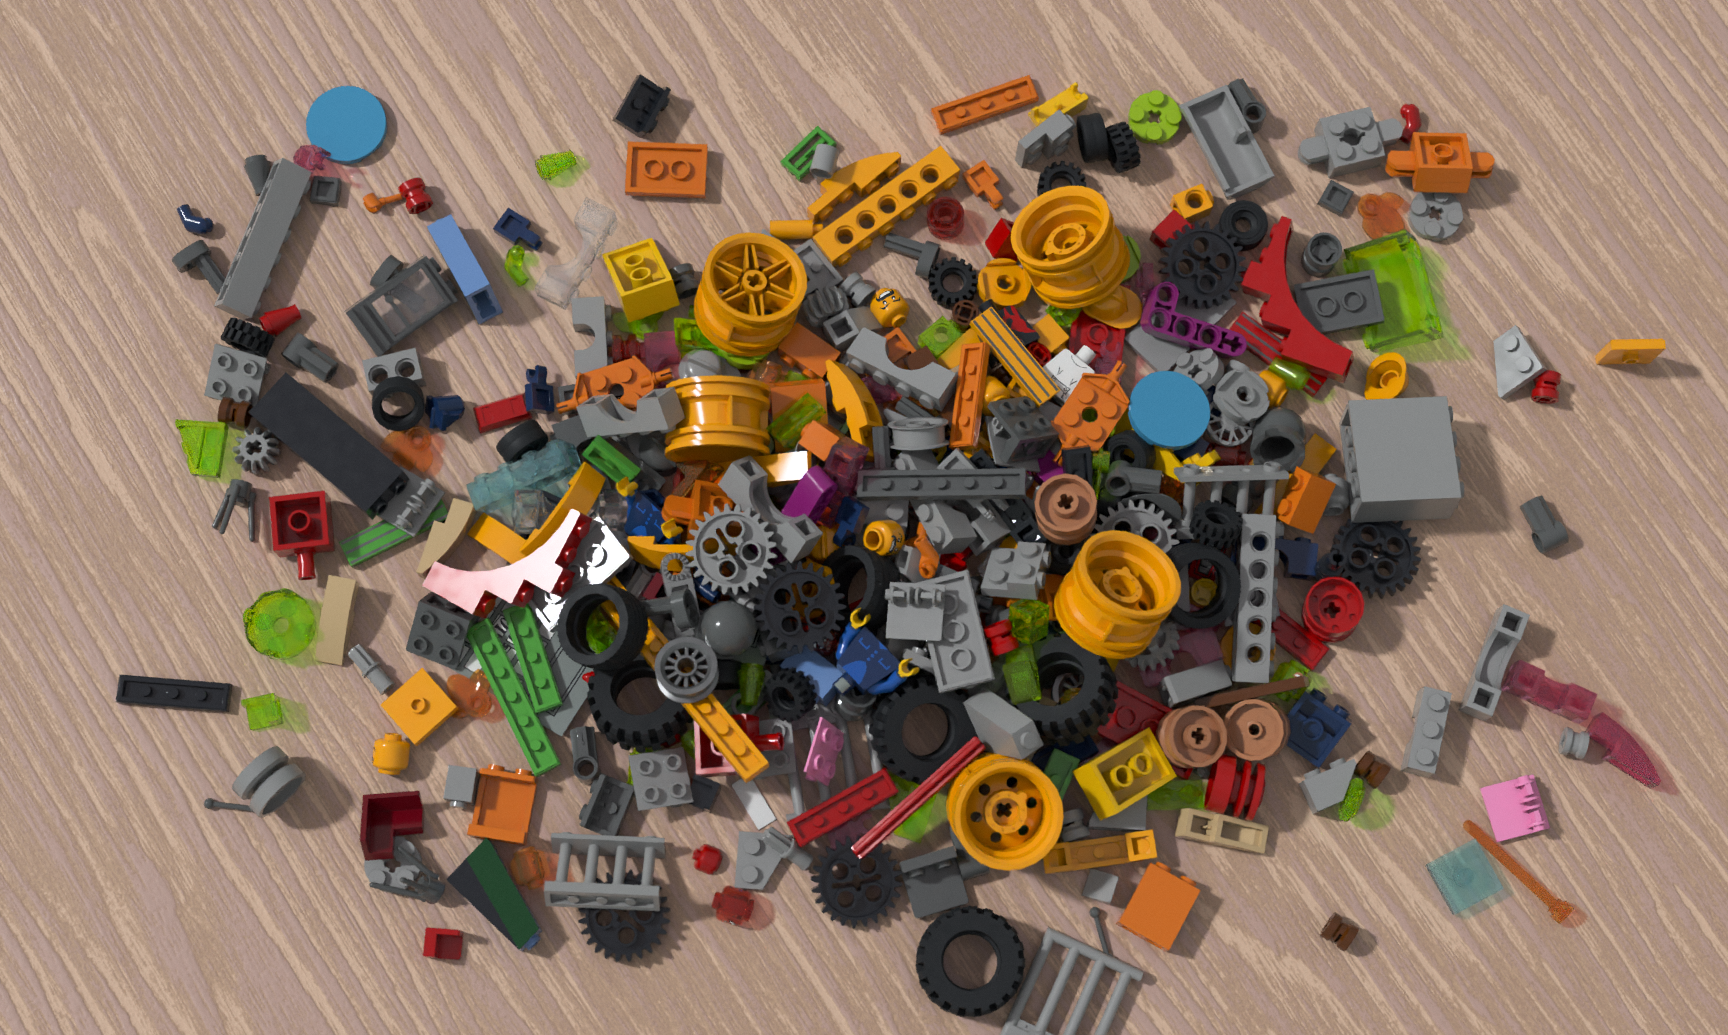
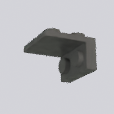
(1029, 429)
(440, 630)
(933, 882)

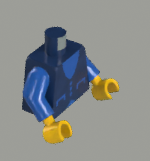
(645, 514)
(867, 661)

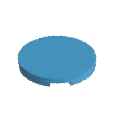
(347, 124)
(1168, 410)

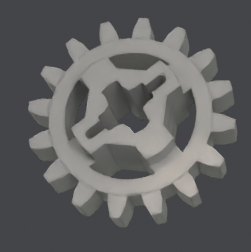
(1159, 648)

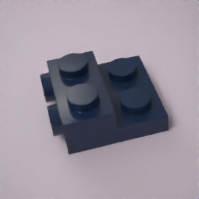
(1316, 726)

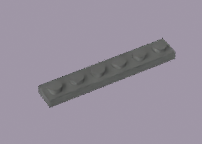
(941, 484)

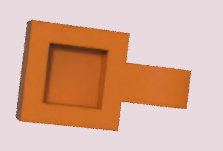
(983, 181)

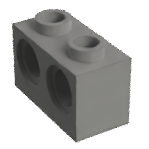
(393, 366)

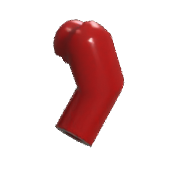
(1413, 121)

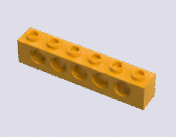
(935, 163)

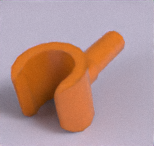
(374, 204)

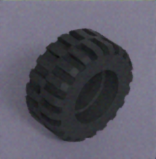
(1087, 709)
(890, 718)
(630, 729)
(1009, 956)

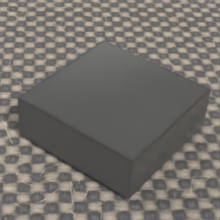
(325, 190)
(1335, 198)

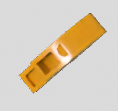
(861, 176)
(855, 401)

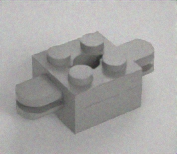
(1352, 152)

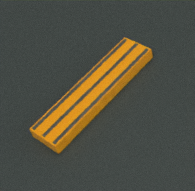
(1014, 357)

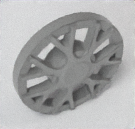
(1227, 426)

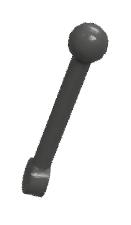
(209, 803)
(1095, 913)

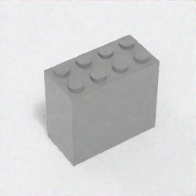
(1400, 459)

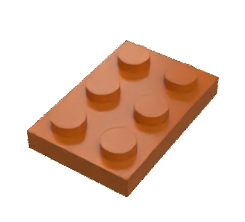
(666, 169)

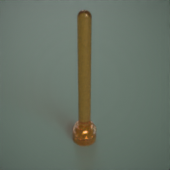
(1559, 909)

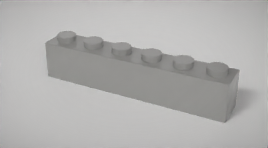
(263, 239)

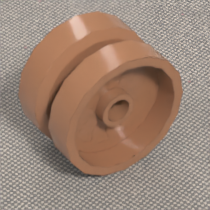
(1068, 493)
(1273, 727)
(1192, 736)

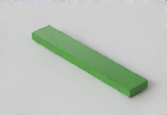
(513, 698)

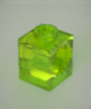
(940, 326)
(1029, 620)

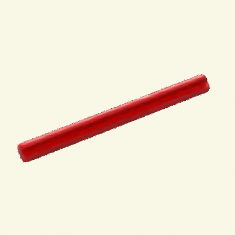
(918, 797)

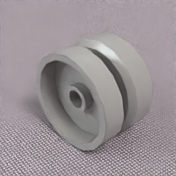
(268, 781)

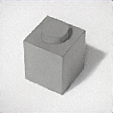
(461, 786)

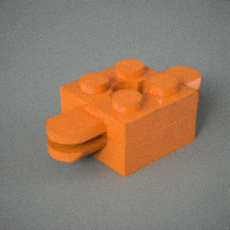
(1439, 163)
(702, 499)

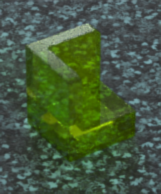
(263, 711)

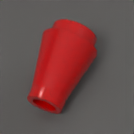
(279, 320)

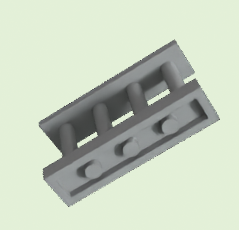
(1217, 474)
(600, 895)

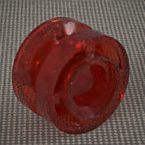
(945, 207)
(625, 349)

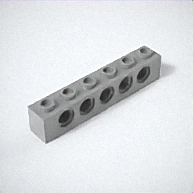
(1242, 668)

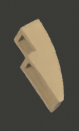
(447, 536)
(336, 620)
(1221, 830)

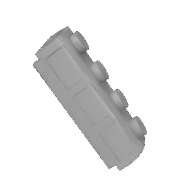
(1227, 142)

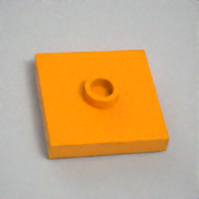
(1630, 351)
(419, 707)

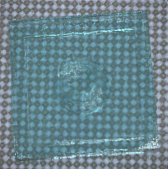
(1464, 876)

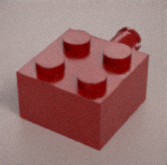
(302, 528)
(710, 760)

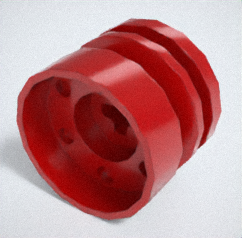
(1343, 599)
(1235, 787)

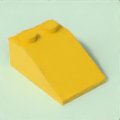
(641, 279)
(1124, 774)

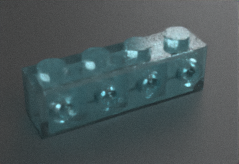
(532, 472)

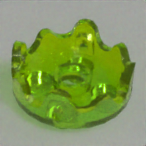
(263, 614)

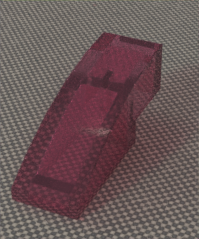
(1622, 750)

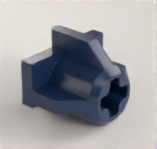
(444, 410)

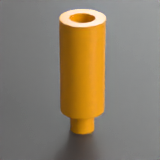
(794, 229)

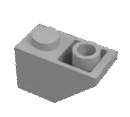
(845, 327)
(1328, 787)

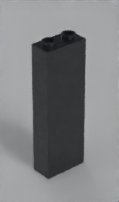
(329, 446)

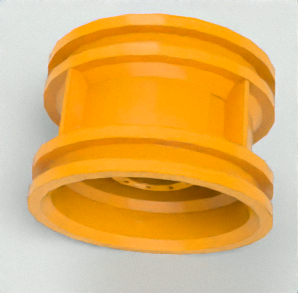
(1070, 247)
(756, 278)
(722, 419)
(1117, 594)
(1012, 850)

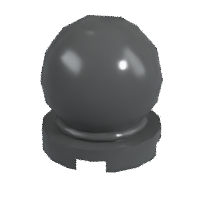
(1279, 438)
(727, 629)

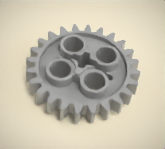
(1139, 519)
(711, 564)

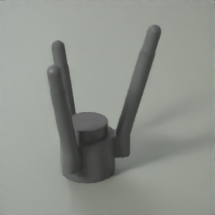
(237, 494)
(426, 888)

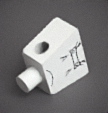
(1067, 371)

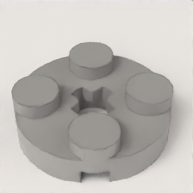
(1435, 229)
(1201, 360)
(1236, 409)
(379, 873)

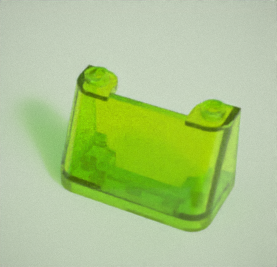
(1402, 288)

